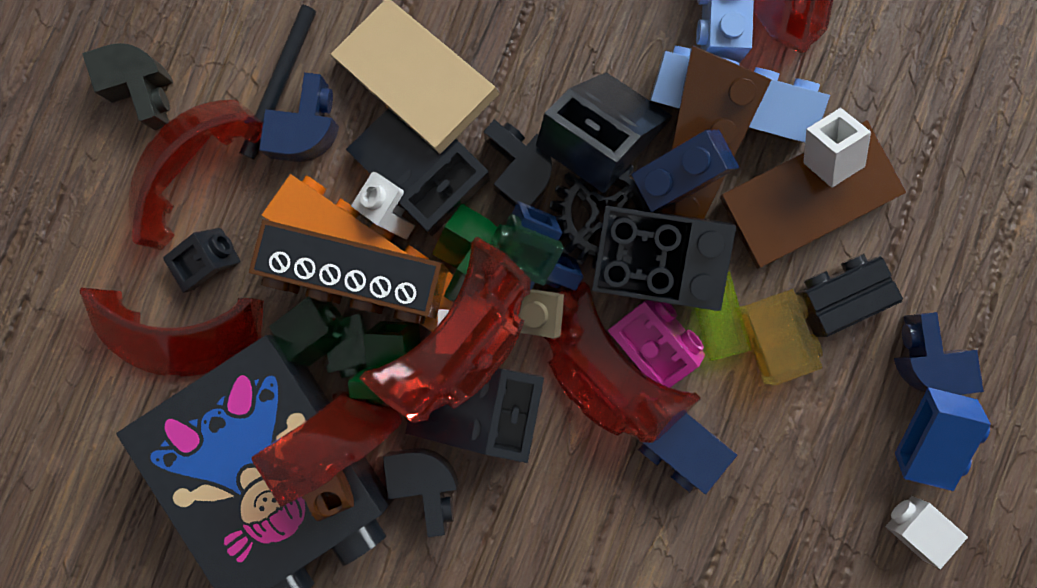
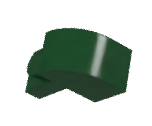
(455, 244)
(382, 346)

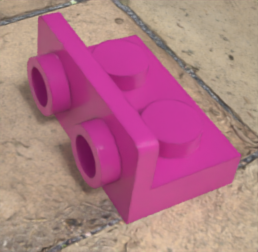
(658, 342)

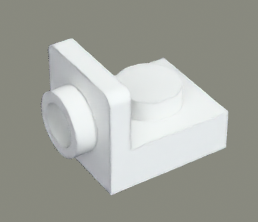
(379, 203)

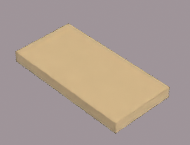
(415, 75)

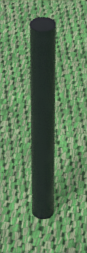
(281, 72)

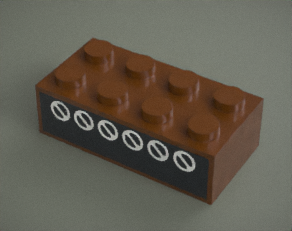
(346, 268)

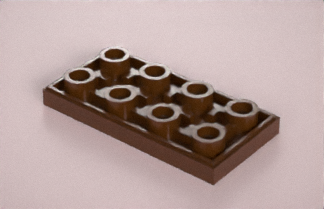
(796, 206)

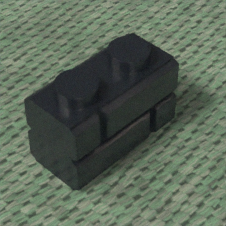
(849, 295)

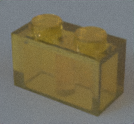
(781, 337)

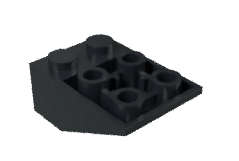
(600, 129)
(430, 181)
(664, 257)
(492, 421)

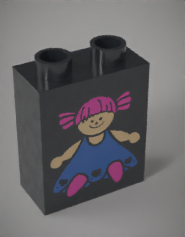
(201, 470)

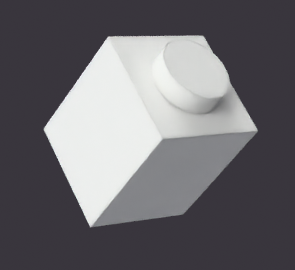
(836, 147)
(925, 531)

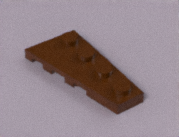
(715, 98)

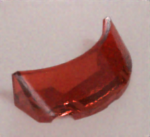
(169, 155)
(464, 346)
(172, 350)
(604, 381)
(324, 445)

